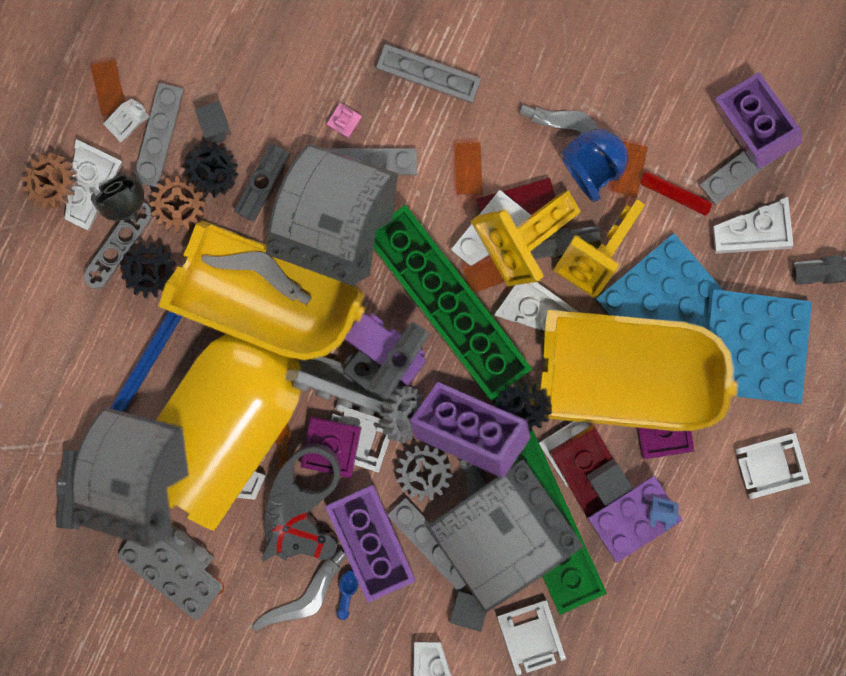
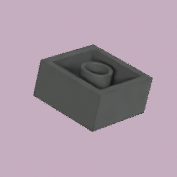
(609, 482)
(467, 612)

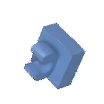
(664, 511)

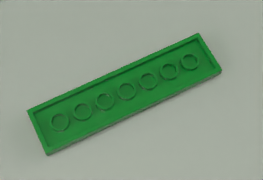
(576, 578)

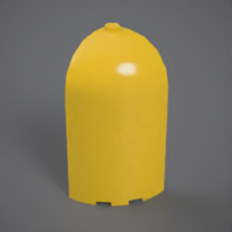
(251, 308)
(635, 372)
(230, 417)

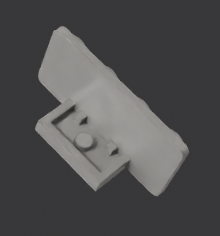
(176, 570)

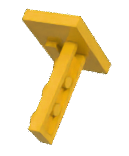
(512, 245)
(593, 268)

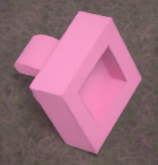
(344, 120)

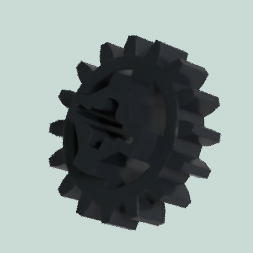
(206, 171)
(138, 278)
(535, 401)

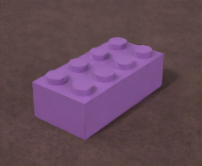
(470, 429)
(370, 543)

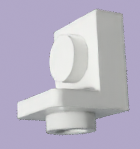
(126, 119)

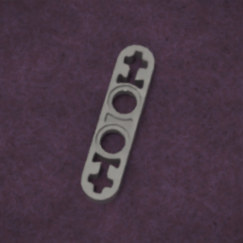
(122, 248)

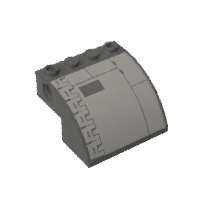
(331, 214)
(125, 476)
(504, 536)

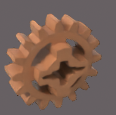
(41, 190)
(177, 215)

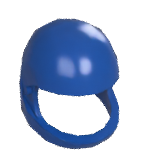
(590, 167)

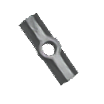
(269, 167)
(560, 240)
(826, 270)
(388, 374)
(65, 510)

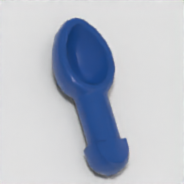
(348, 586)

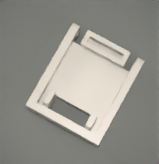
(369, 427)
(767, 466)
(531, 641)

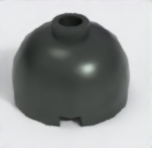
(119, 198)

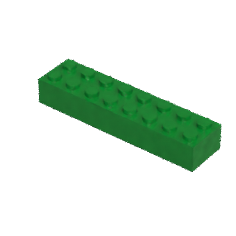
(449, 304)

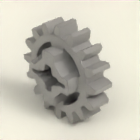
(399, 411)
(412, 476)

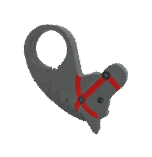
(287, 520)

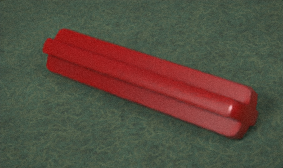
(676, 193)

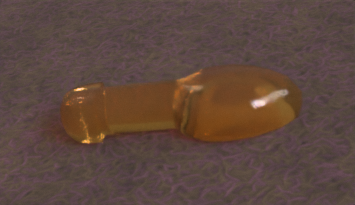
(281, 442)

